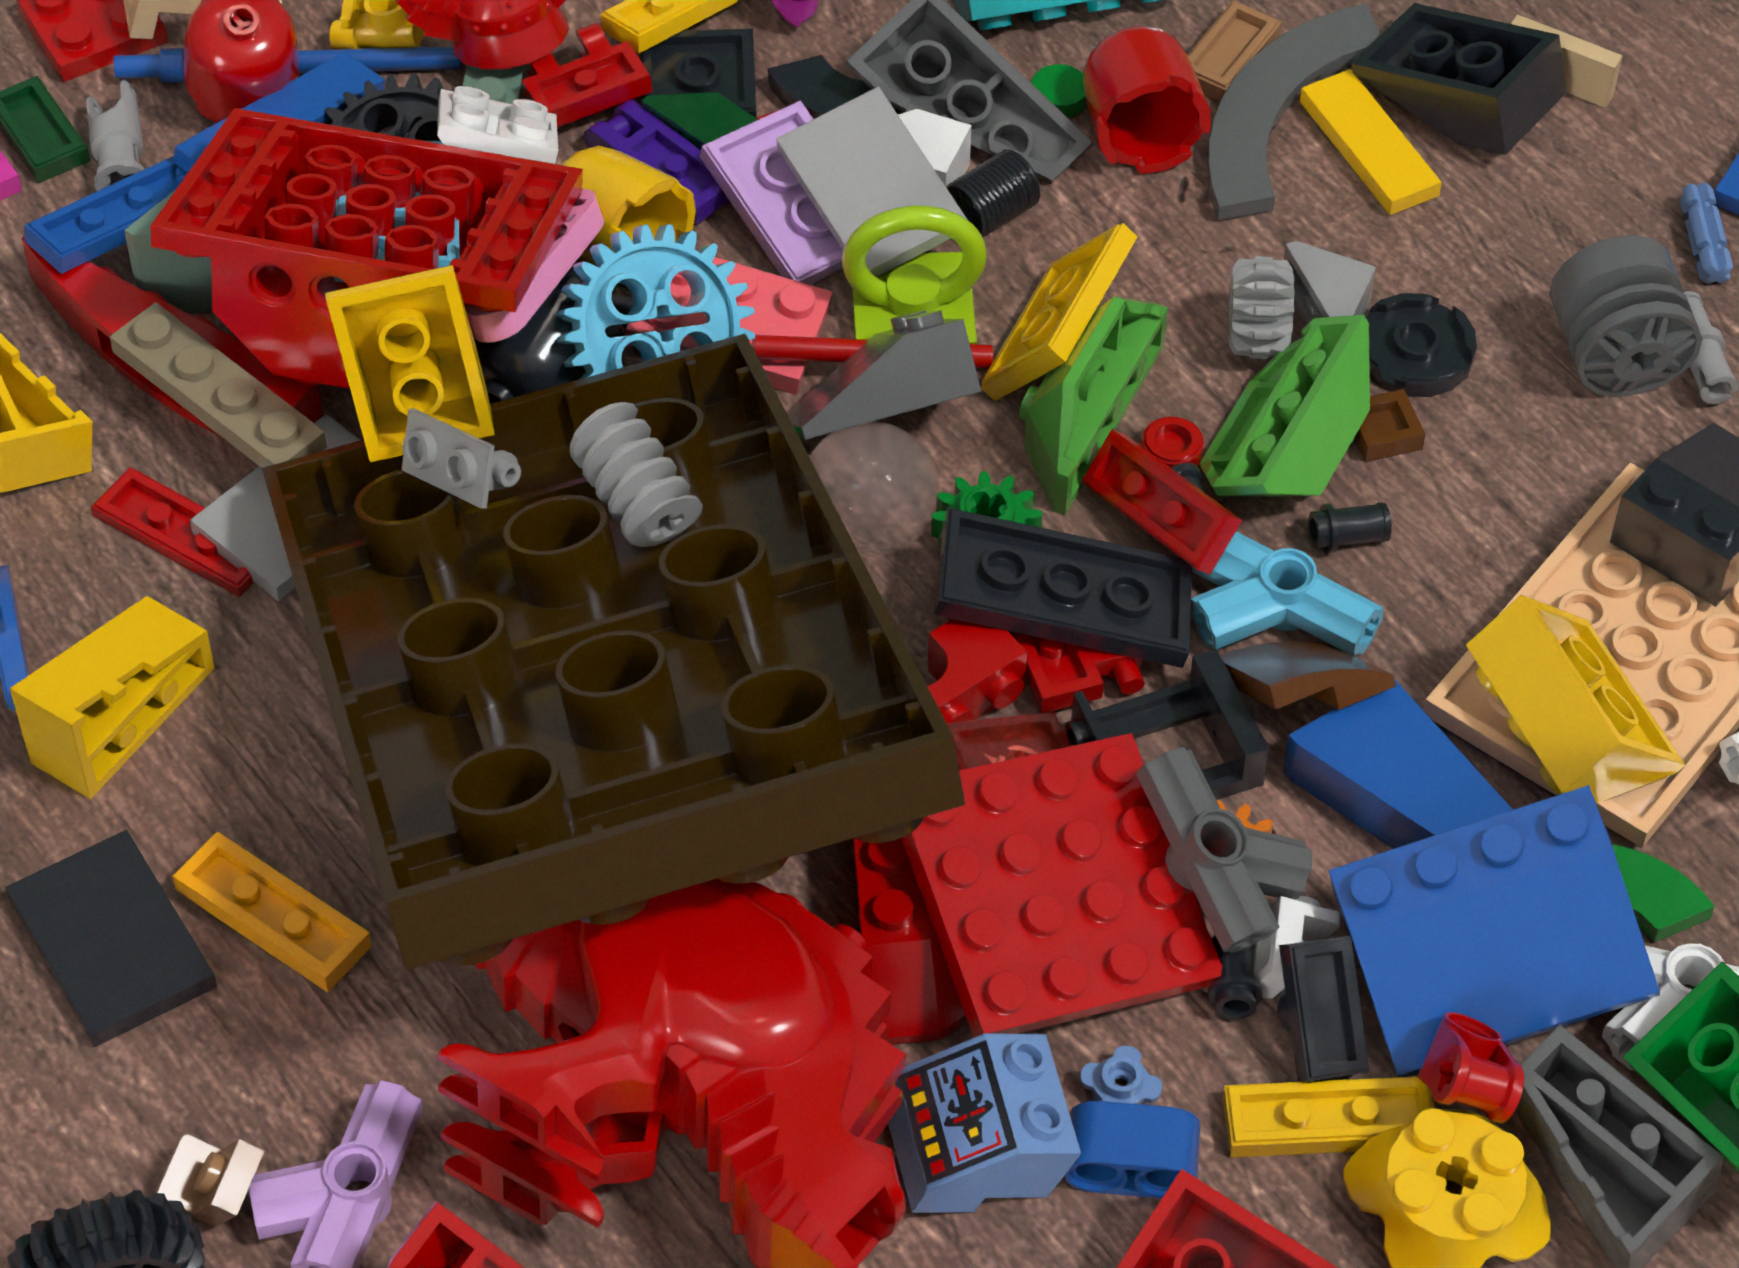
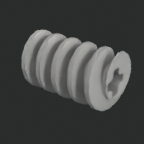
(633, 476)

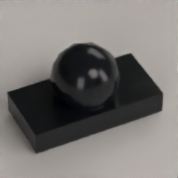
(1322, 1008)

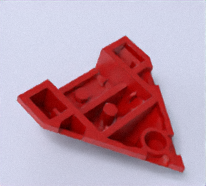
(904, 946)

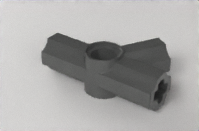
(1240, 860)

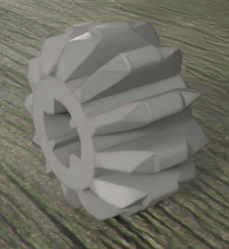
(1260, 307)

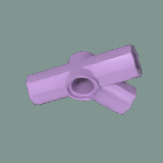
(313, 1194)

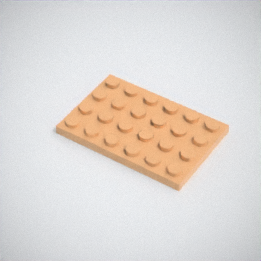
(1662, 636)

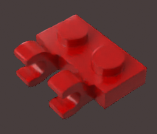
(590, 84)

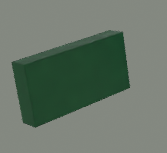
(40, 130)

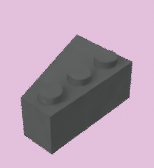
(1614, 1149)

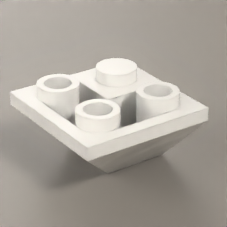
(491, 126)

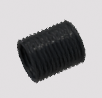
(996, 191)

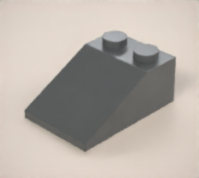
(890, 374)

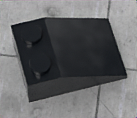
(1467, 74)
(1686, 514)

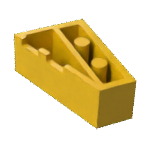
(37, 430)

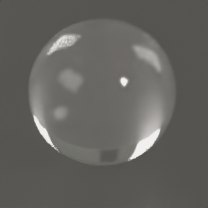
(878, 485)

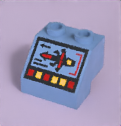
(982, 1124)

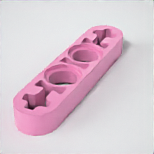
(574, 237)

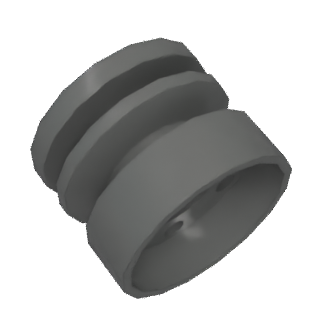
(1625, 316)

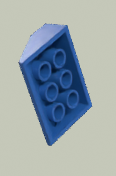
(1496, 923)

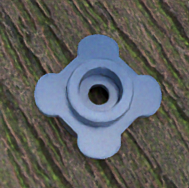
(1125, 1065)

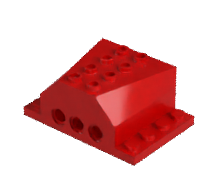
(269, 223)

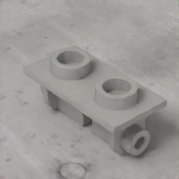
(455, 459)

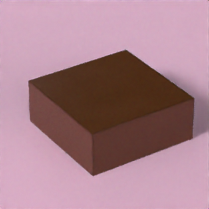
(1389, 427)

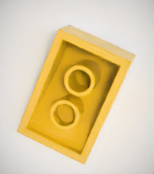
(409, 349)

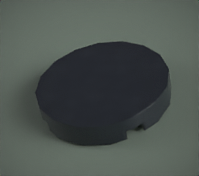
(1419, 345)

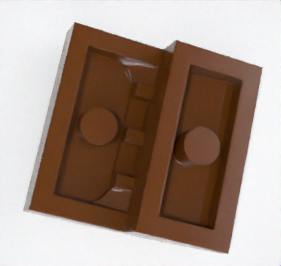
(1294, 670)

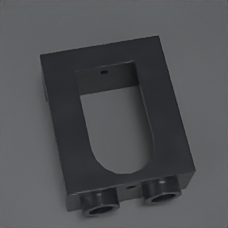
(1207, 696)

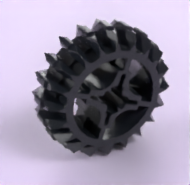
(113, 1234)

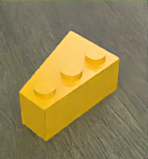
(110, 693)

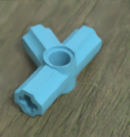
(1283, 593)

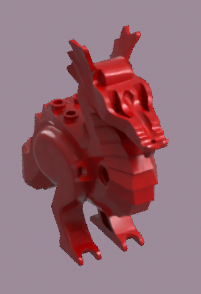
(705, 1019)

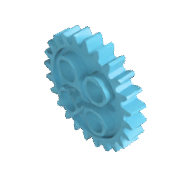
(647, 271)

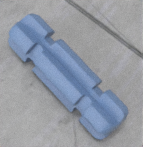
(1706, 233)

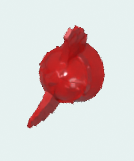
(492, 31)

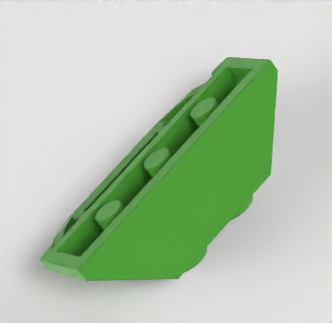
(1090, 394)
(1296, 415)

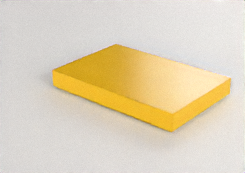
(1058, 312)

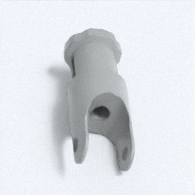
(115, 137)

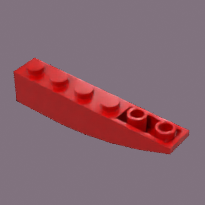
(101, 303)

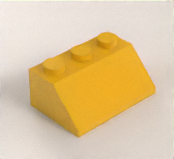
(1571, 701)

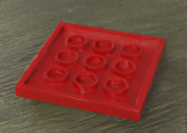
(1058, 891)

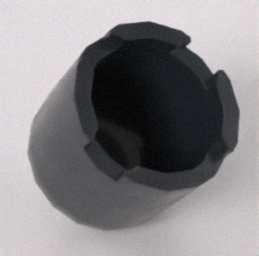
(533, 356)

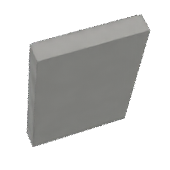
(863, 164)
(246, 526)

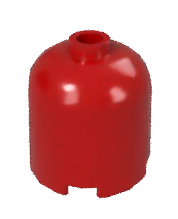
(238, 54)
(1144, 99)

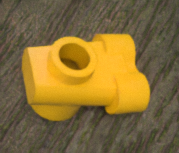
(373, 26)

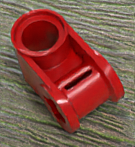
(1472, 1067)

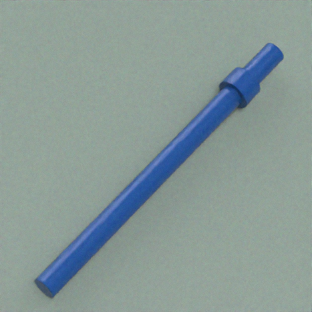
(169, 61)

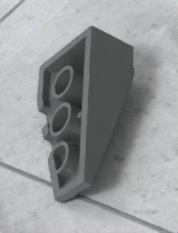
(945, 67)

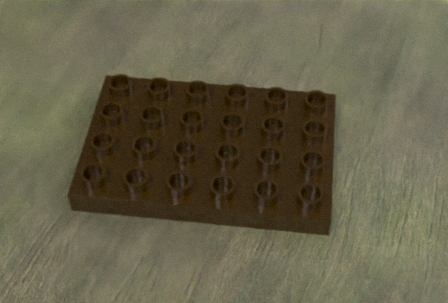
(596, 717)

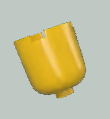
(631, 195)

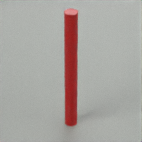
(834, 349)

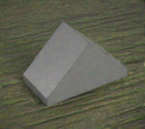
(1328, 282)

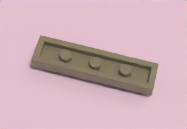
(215, 389)

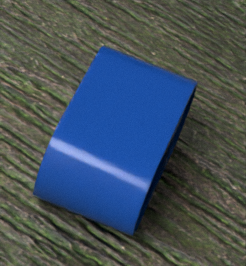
(1132, 1147)

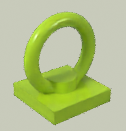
(922, 283)

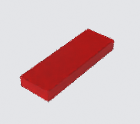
(1161, 501)
(162, 522)

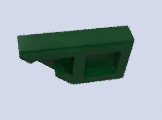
(698, 115)

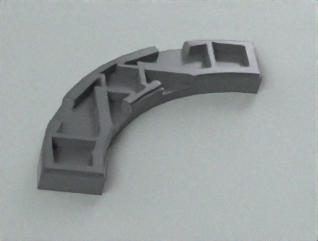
(1263, 93)

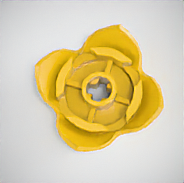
(1425, 1226)

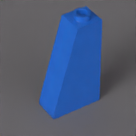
(1389, 770)

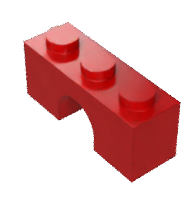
(974, 669)

